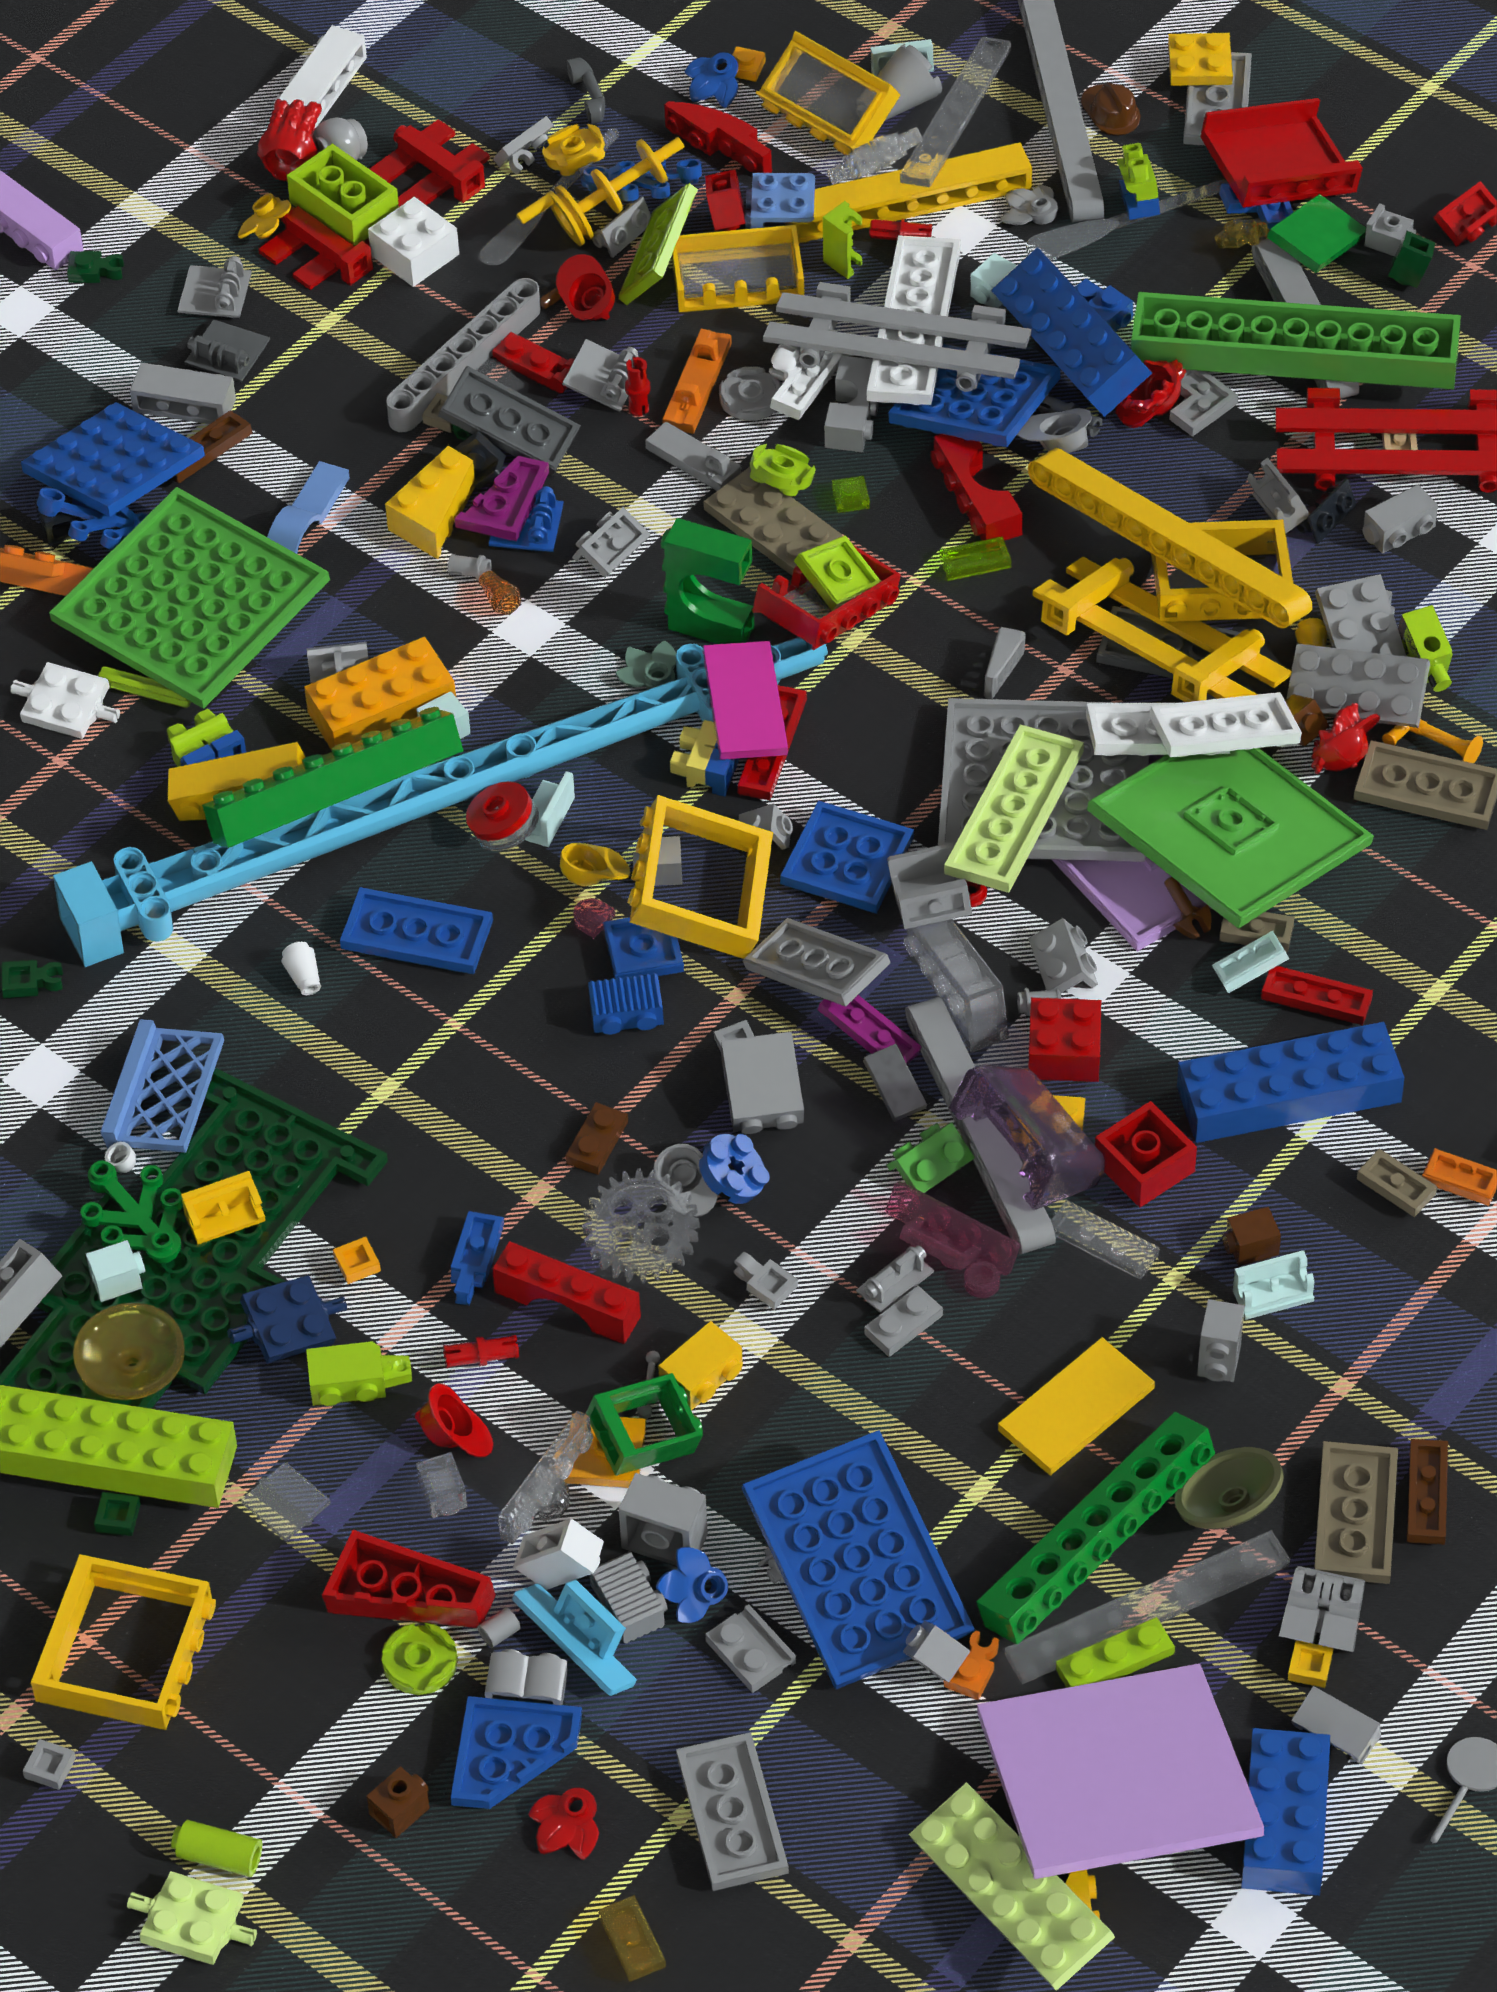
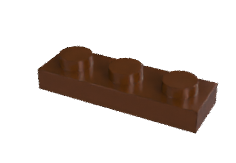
(216, 440)
(1427, 1491)

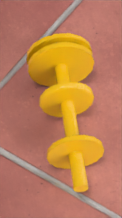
(572, 215)

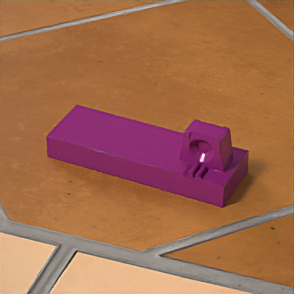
(869, 1027)

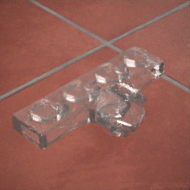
(545, 1485)

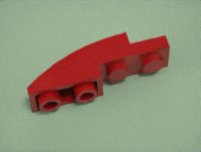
(715, 130)

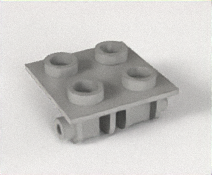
(215, 290)
(600, 374)

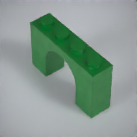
(691, 607)

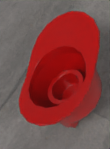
(585, 288)
(452, 1423)

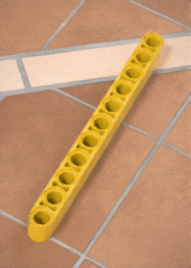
(1170, 538)

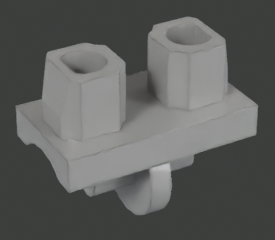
(334, 658)

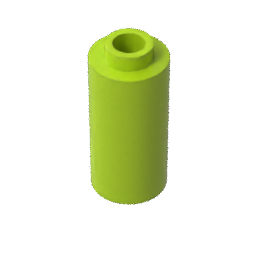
(217, 1848)

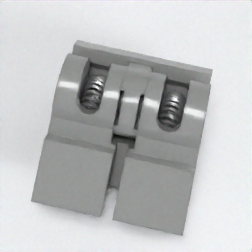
(1313, 1612)

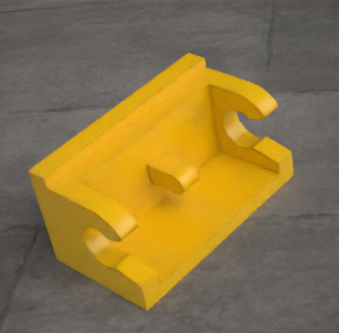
(223, 1207)

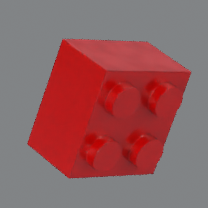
(1065, 1039)
(1146, 1154)

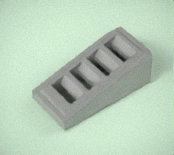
(1005, 655)

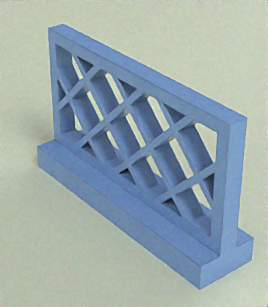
(136, 1076)

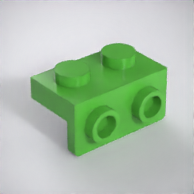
(932, 1158)

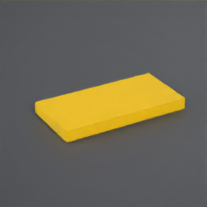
(1076, 1406)

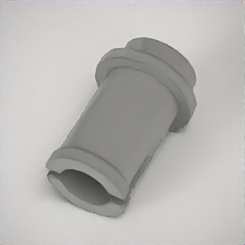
(468, 565)
(1024, 998)

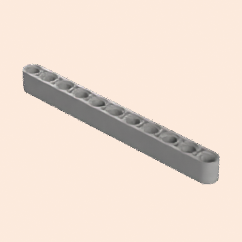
(1062, 110)

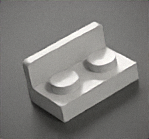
(612, 543)

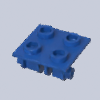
(541, 525)

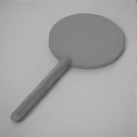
(1473, 1767)

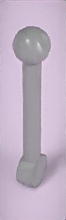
(652, 1358)

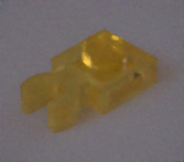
(1239, 232)

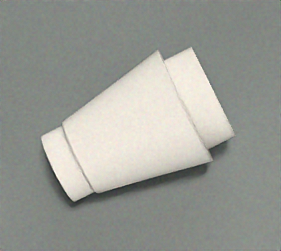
(302, 967)

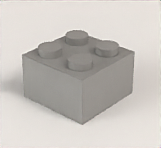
(661, 1518)

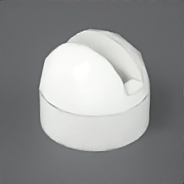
(121, 1157)

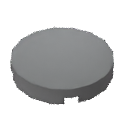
(748, 393)

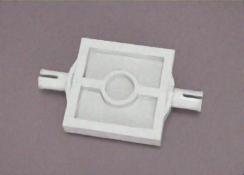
(65, 700)

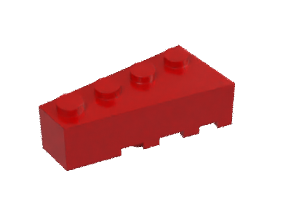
(405, 1585)

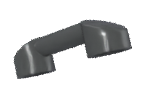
(578, 72)

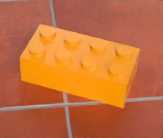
(377, 692)

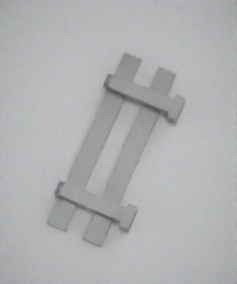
(834, 305)

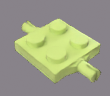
(191, 1918)

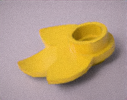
(266, 216)

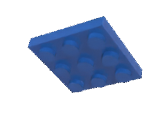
(845, 856)

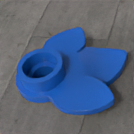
(711, 81)
(687, 1584)

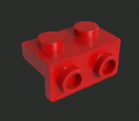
(1468, 214)

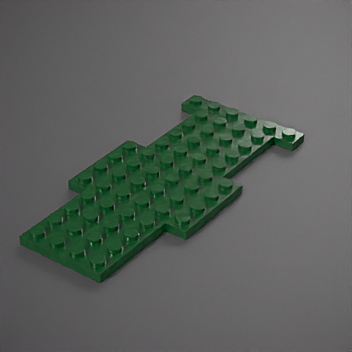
(201, 1289)

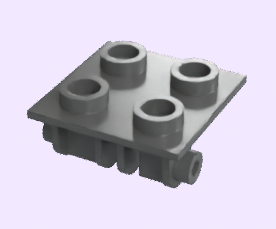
(226, 350)

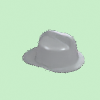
(1058, 429)

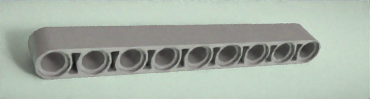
(993, 1155)

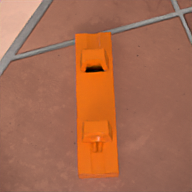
(697, 380)

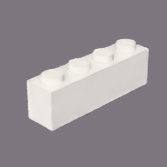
(327, 69)

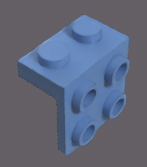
(780, 199)

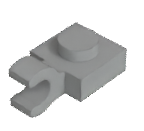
(766, 1282)

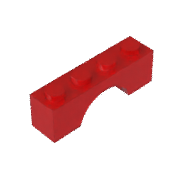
(990, 511)
(602, 1304)

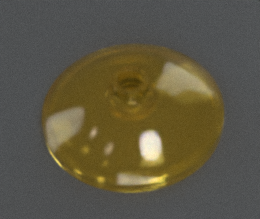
(128, 1336)

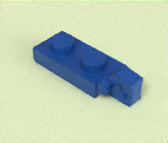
(475, 1254)

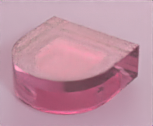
(591, 914)

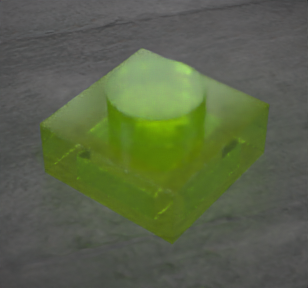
(850, 494)

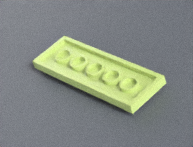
(1014, 808)
(992, 1870)

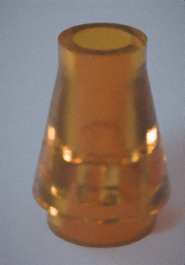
(501, 594)

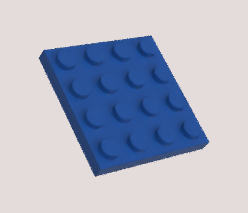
(985, 414)
(112, 459)

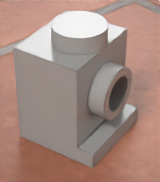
(1386, 230)

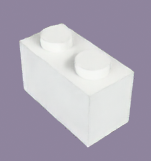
(558, 1554)

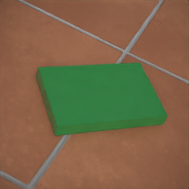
(1317, 233)

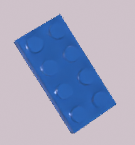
(416, 930)

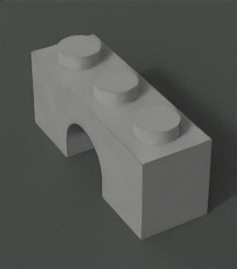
(849, 423)

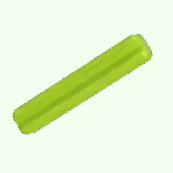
(142, 686)

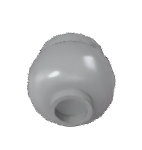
(344, 134)

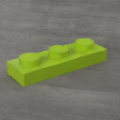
(1117, 1655)

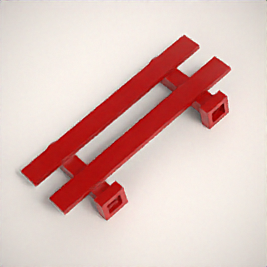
(461, 171)
(1325, 418)

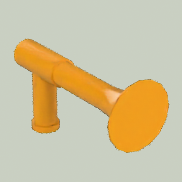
(1467, 749)

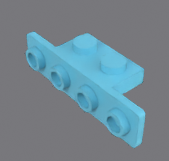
(581, 1630)

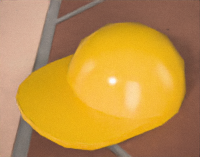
(590, 864)

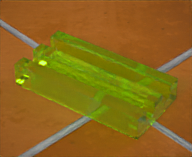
(976, 562)

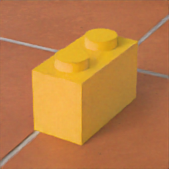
(704, 1363)

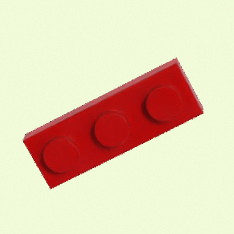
(1317, 994)

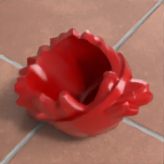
(1154, 395)
(1345, 742)

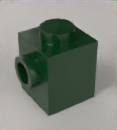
(1411, 259)

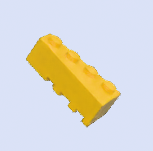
(198, 782)

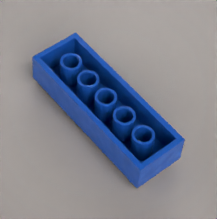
(1071, 332)
(1290, 1082)

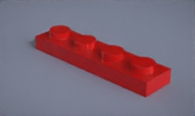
(762, 773)

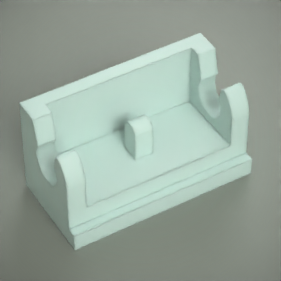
(1273, 1285)

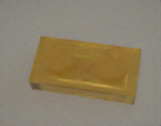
(632, 1938)

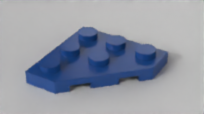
(508, 1746)

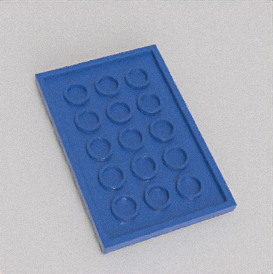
(855, 1556)

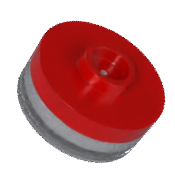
(502, 816)

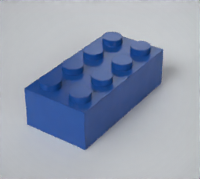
(1291, 1796)

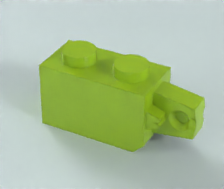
(354, 1373)

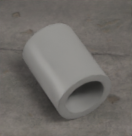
(499, 1627)

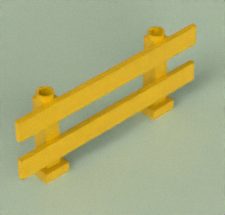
(1190, 678)

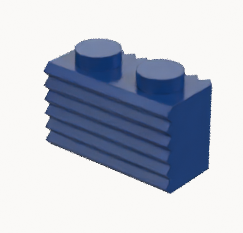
(626, 1003)

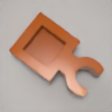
(975, 1670)

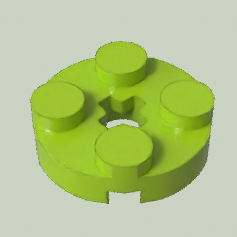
(781, 468)

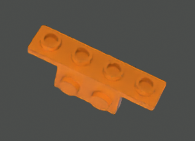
(39, 571)

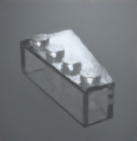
(962, 981)

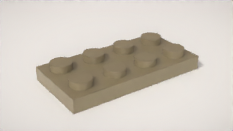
(769, 518)
(1427, 785)
(1356, 1511)

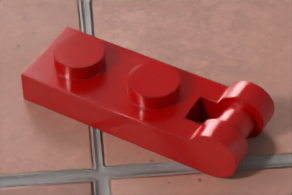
(533, 361)

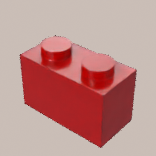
(725, 200)

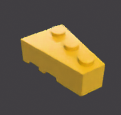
(431, 500)

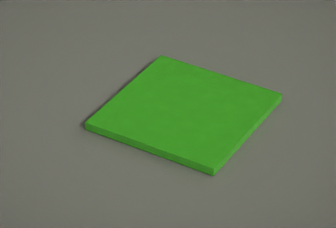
(1231, 828)

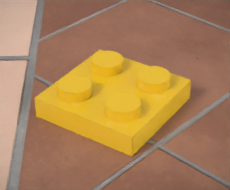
(1200, 59)

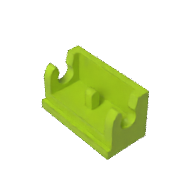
(838, 239)

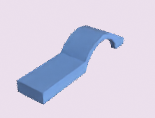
(310, 505)

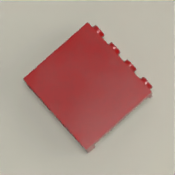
(1277, 153)

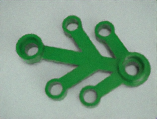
(135, 1215)

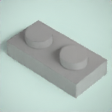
(903, 1321)

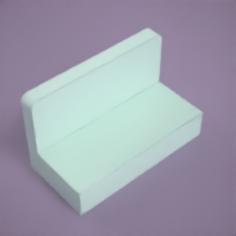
(552, 803)

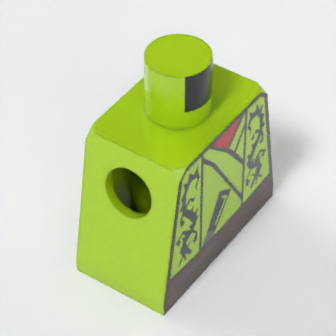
(1426, 639)

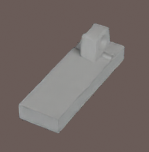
(692, 456)

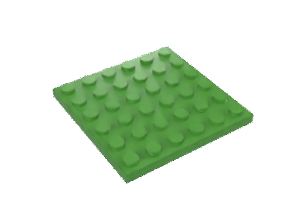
(189, 597)

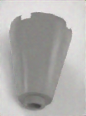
(911, 78)

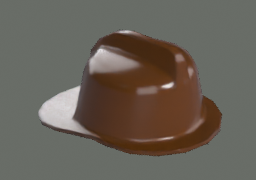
(1111, 108)

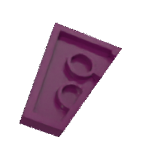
(508, 502)

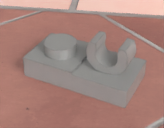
(517, 148)

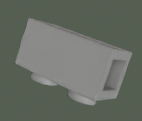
(1400, 519)

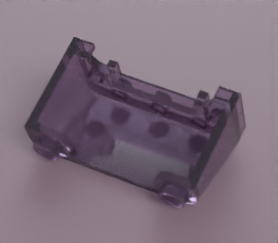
(1053, 1147)

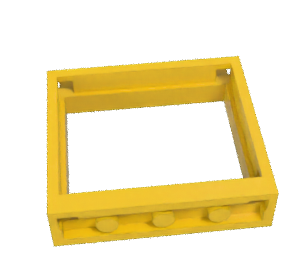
(1206, 603)
(684, 923)
(138, 1581)

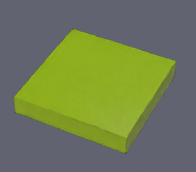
(837, 571)

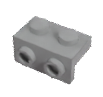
(1063, 956)

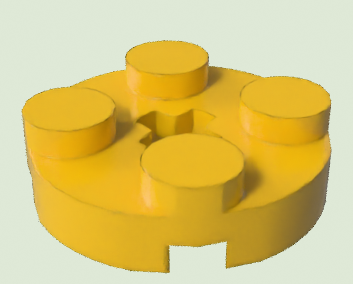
(574, 148)

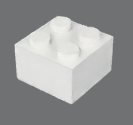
(413, 241)

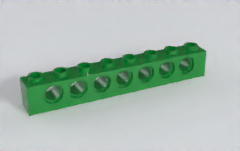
(1095, 1528)

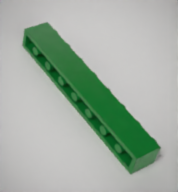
(332, 777)

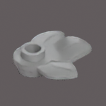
(1030, 205)

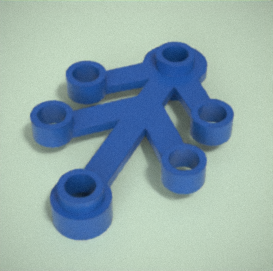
(687, 170)
(51, 501)

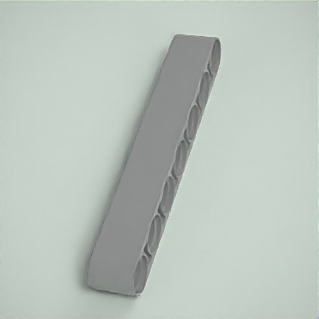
(1290, 285)
(469, 347)

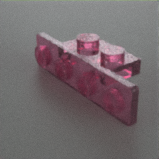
(947, 1232)

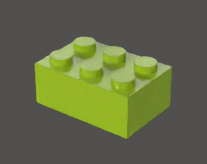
(341, 193)

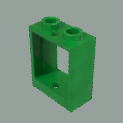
(614, 1437)

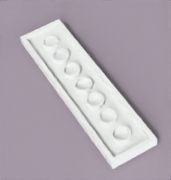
(918, 282)

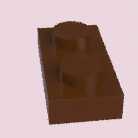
(596, 1138)

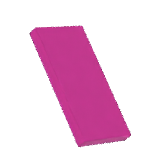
(745, 700)

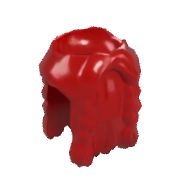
(289, 137)

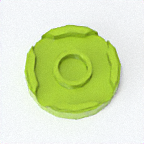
(419, 1658)

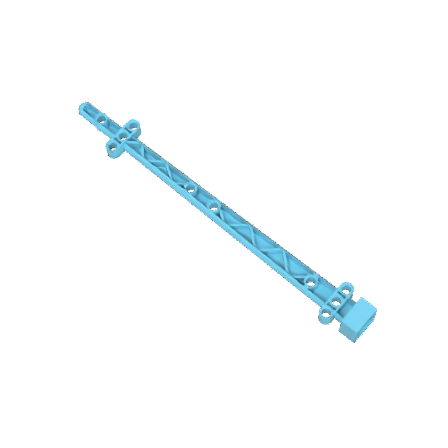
(147, 893)

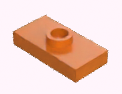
(1461, 1176)

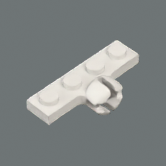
(800, 383)

